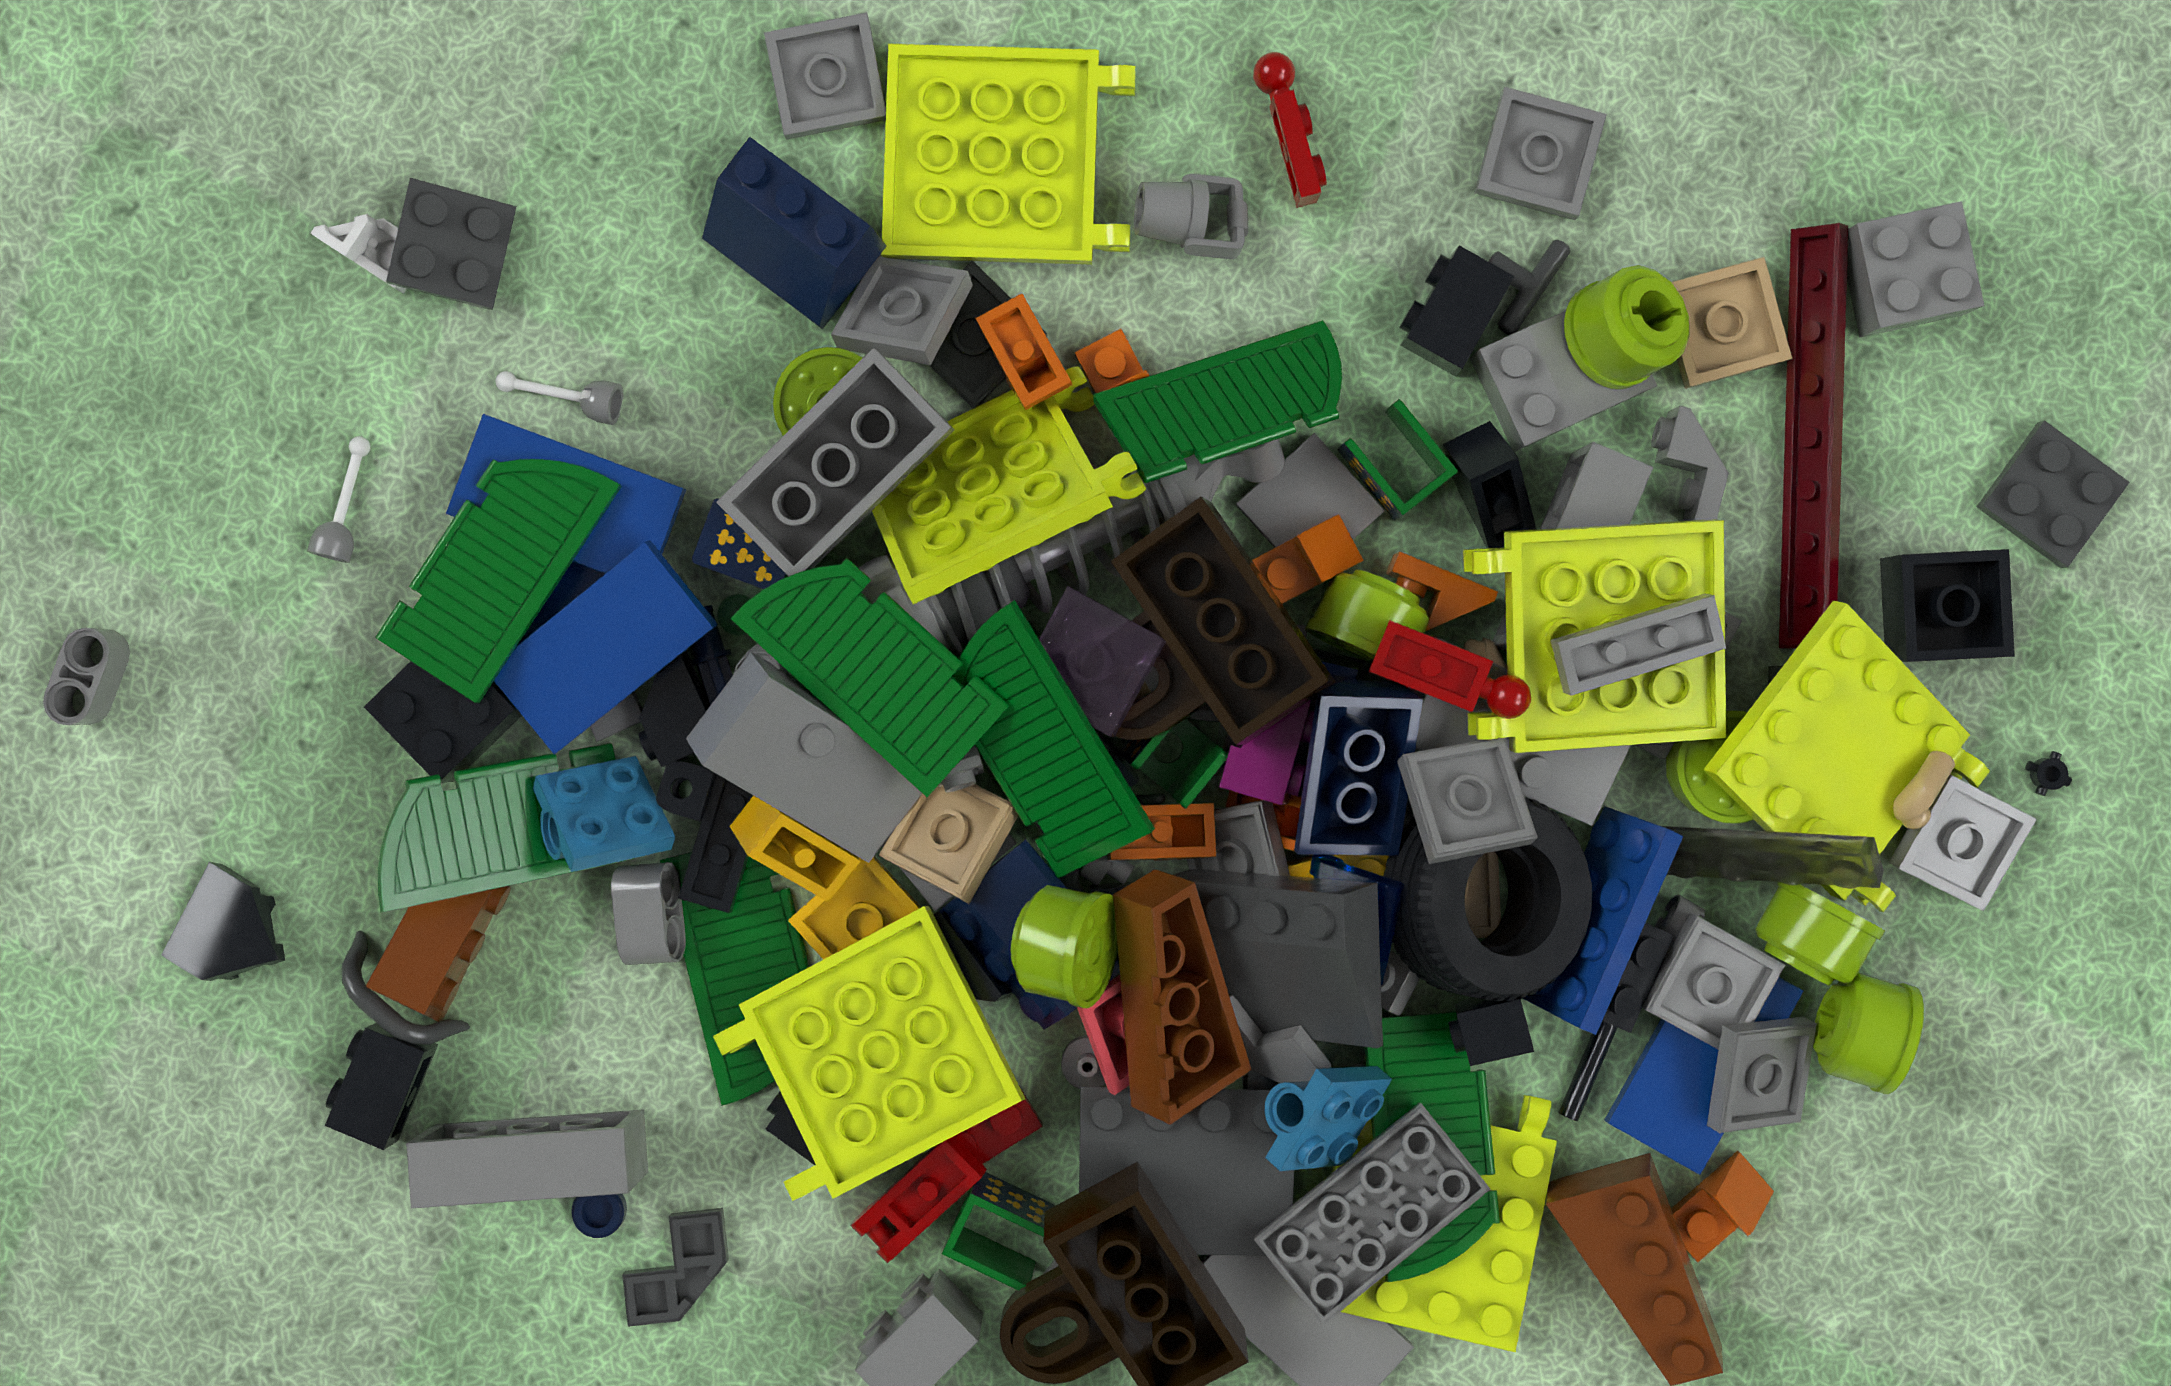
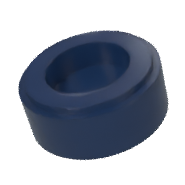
(599, 1214)

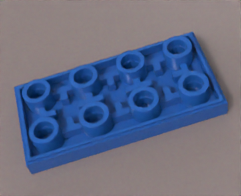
(639, 512)
(603, 646)
(1672, 1086)

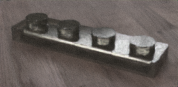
(1777, 857)

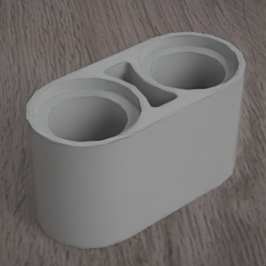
(78, 671)
(648, 913)

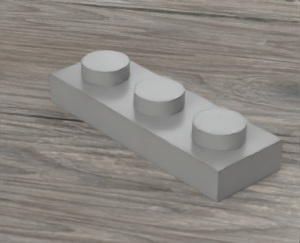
(1638, 644)

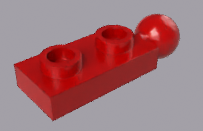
(1306, 173)
(1447, 672)

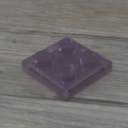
(1100, 657)

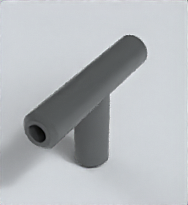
(1529, 284)

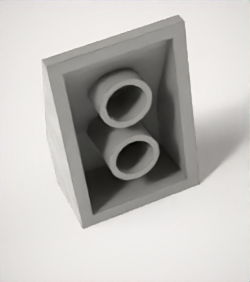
(1540, 386)

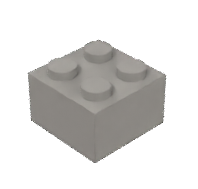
(1912, 269)
(923, 1336)

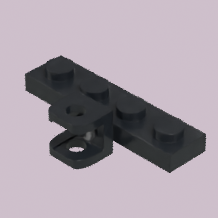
(717, 855)

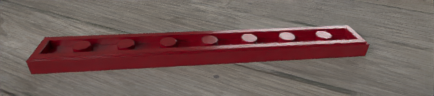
(1813, 428)

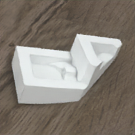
(363, 241)

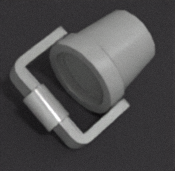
(1180, 214)

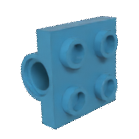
(601, 814)
(1322, 1116)

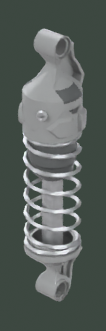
(967, 605)

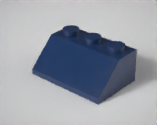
(789, 233)
(1352, 774)
(992, 918)

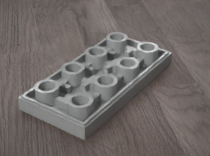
(1371, 1213)
(1277, 1321)

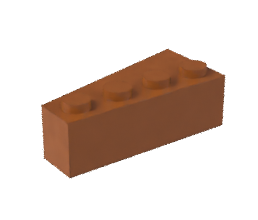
(435, 950)
(1174, 999)
(1637, 1253)

